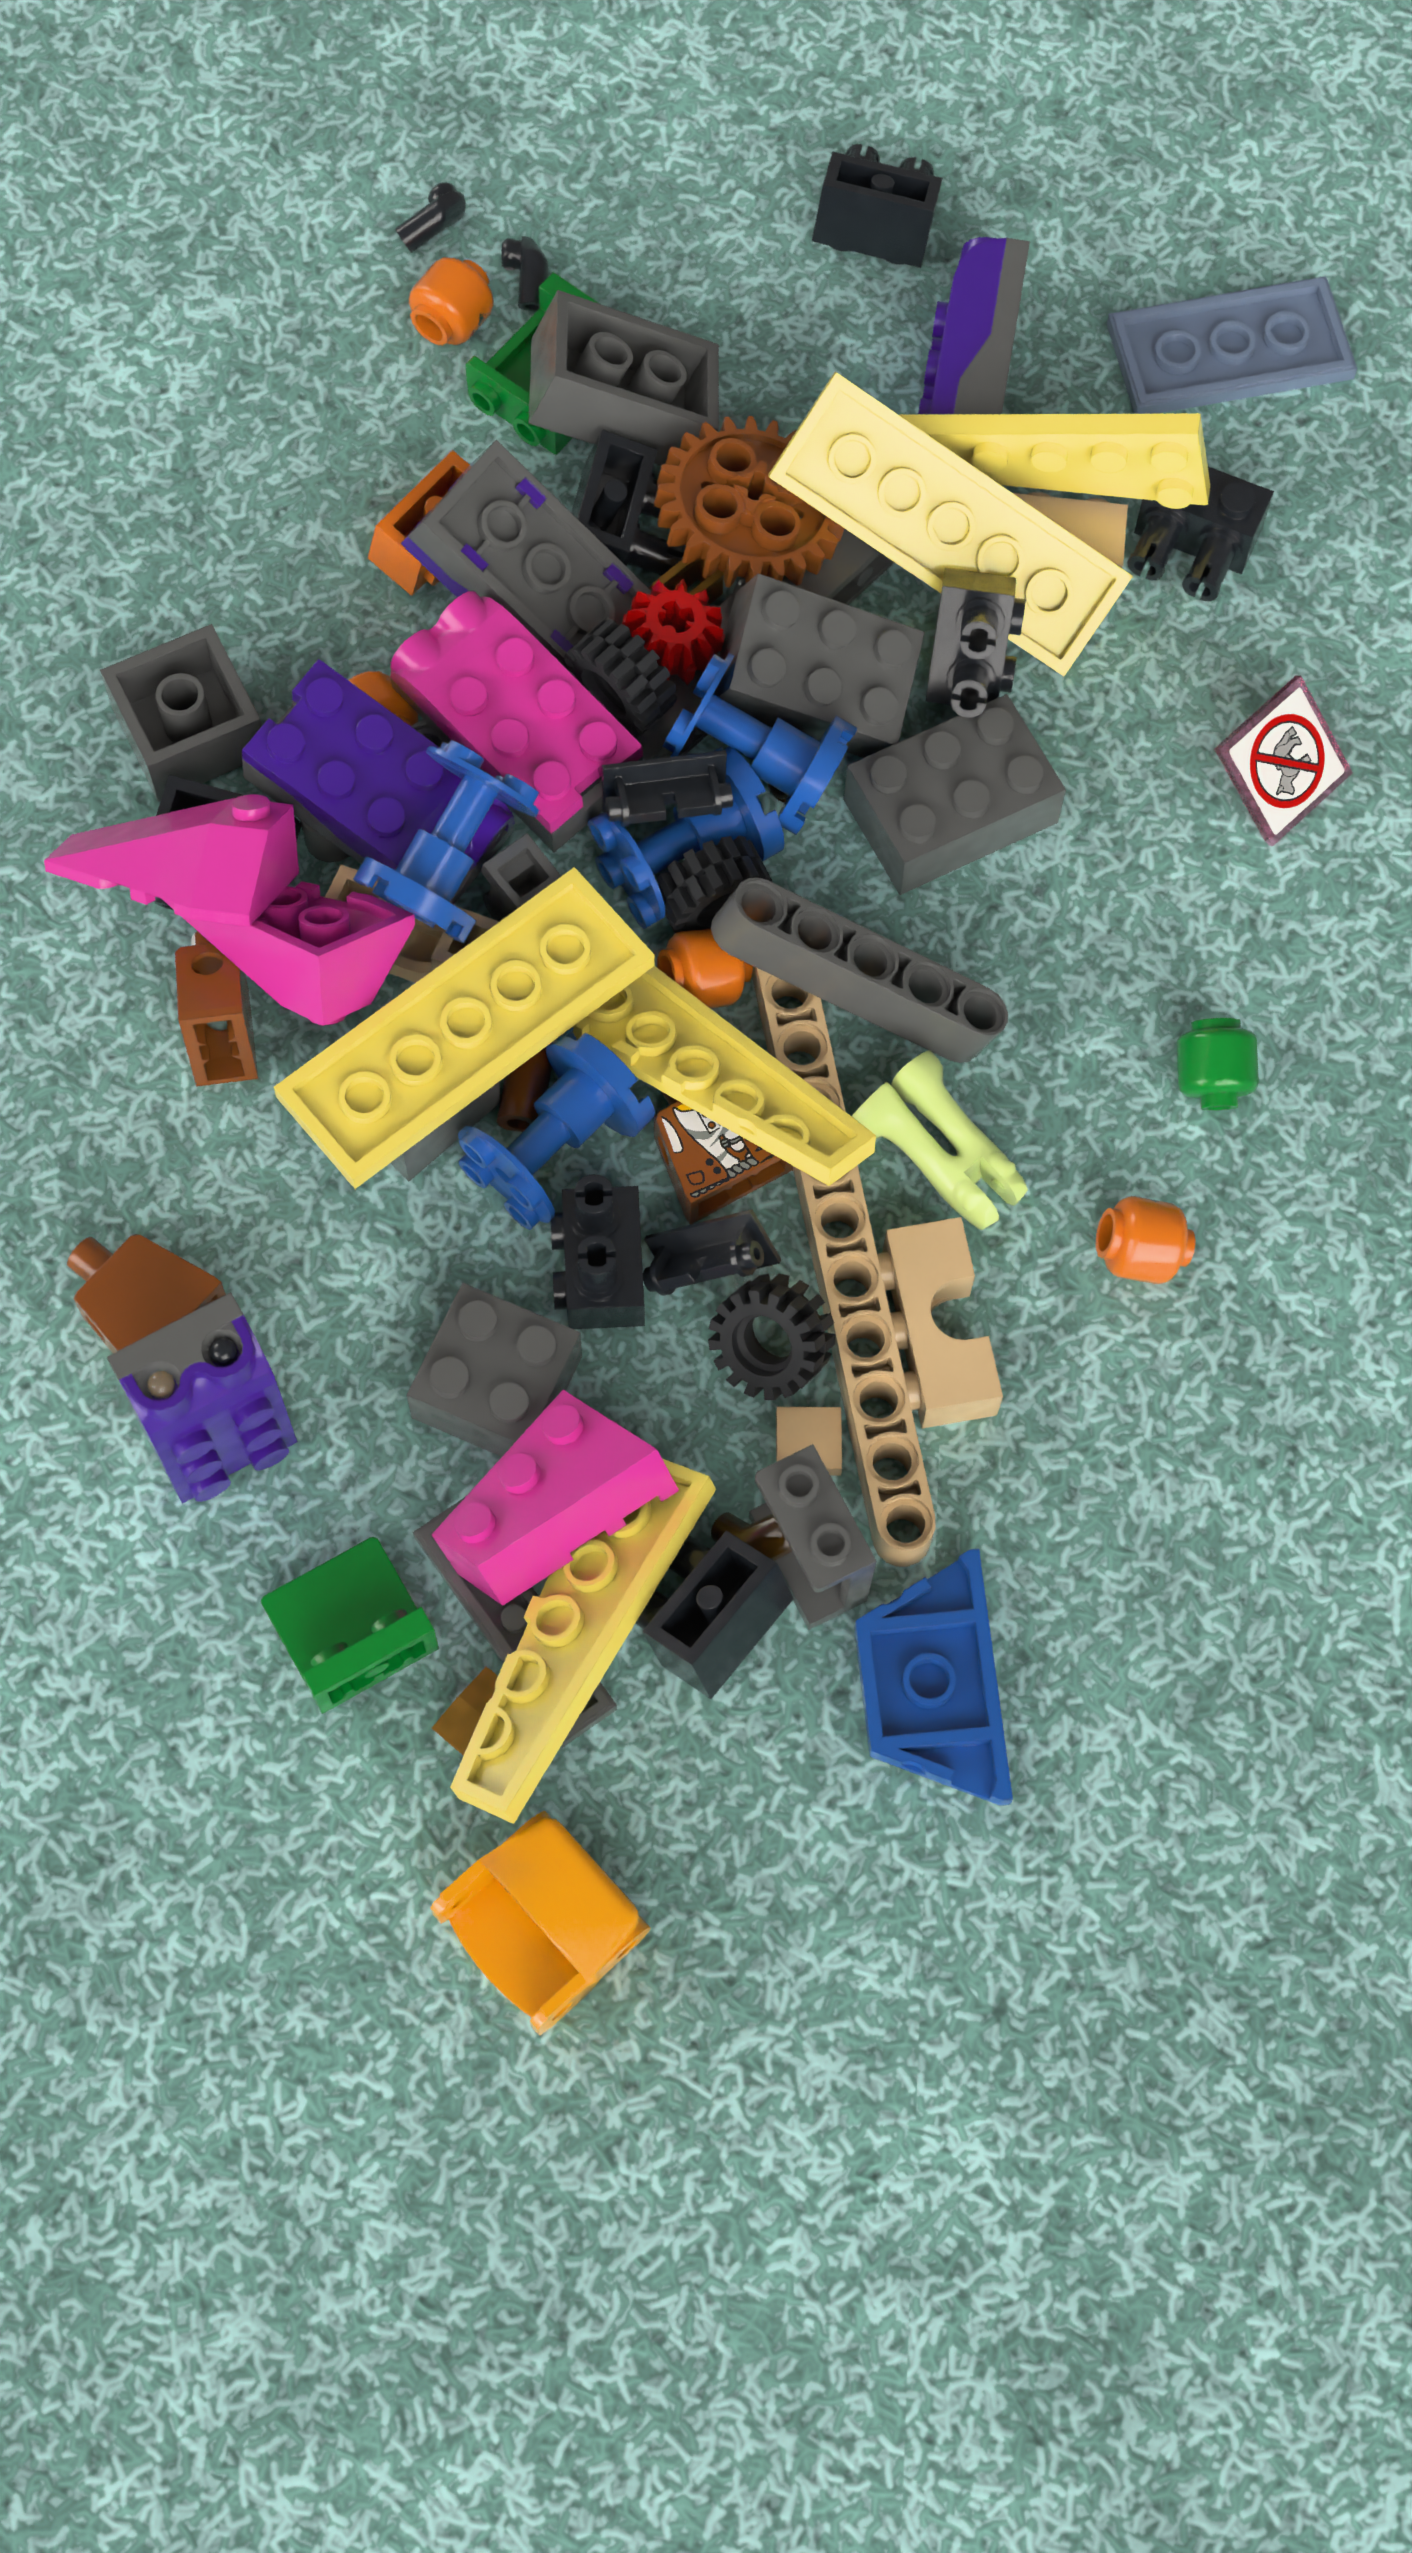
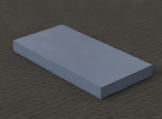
(1231, 346)

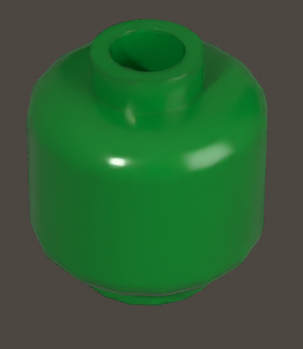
(1217, 1063)

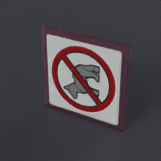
(1283, 760)

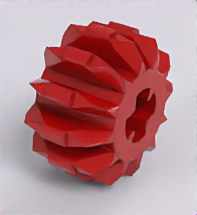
(677, 628)

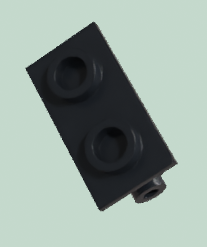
(642, 788)
(708, 1252)

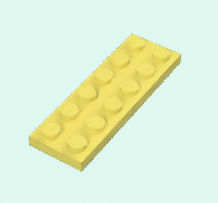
(941, 513)
(464, 1027)

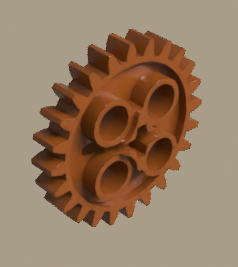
(741, 515)

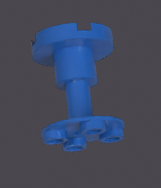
(779, 754)
(437, 861)
(636, 863)
(589, 1092)

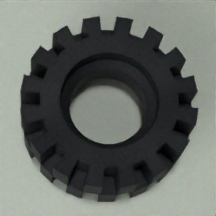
(622, 675)
(706, 879)
(747, 1356)

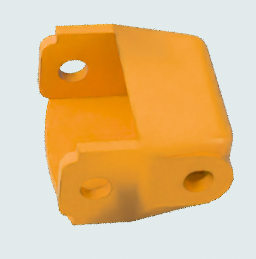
(541, 1919)

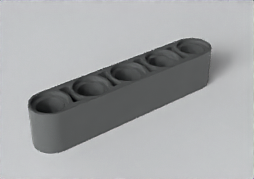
(858, 970)

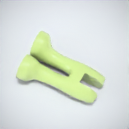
(951, 1176)

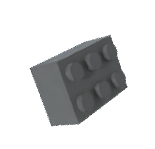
(620, 376)
(818, 660)
(953, 794)

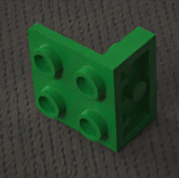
(349, 1624)

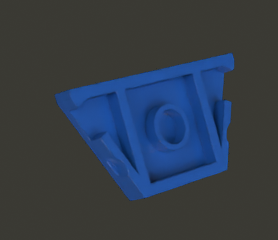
(935, 1683)

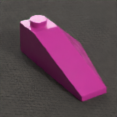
(209, 860)
(316, 950)

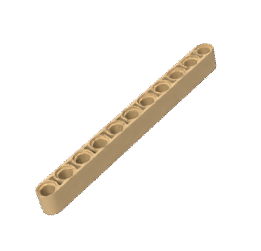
(853, 1317)

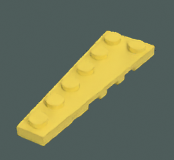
(1083, 453)
(724, 1075)
(570, 1645)

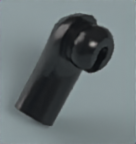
(444, 209)
(533, 269)

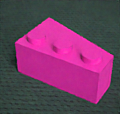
(550, 1496)

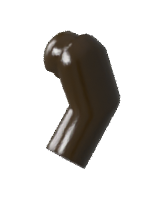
(761, 1535)

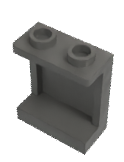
(829, 1556)

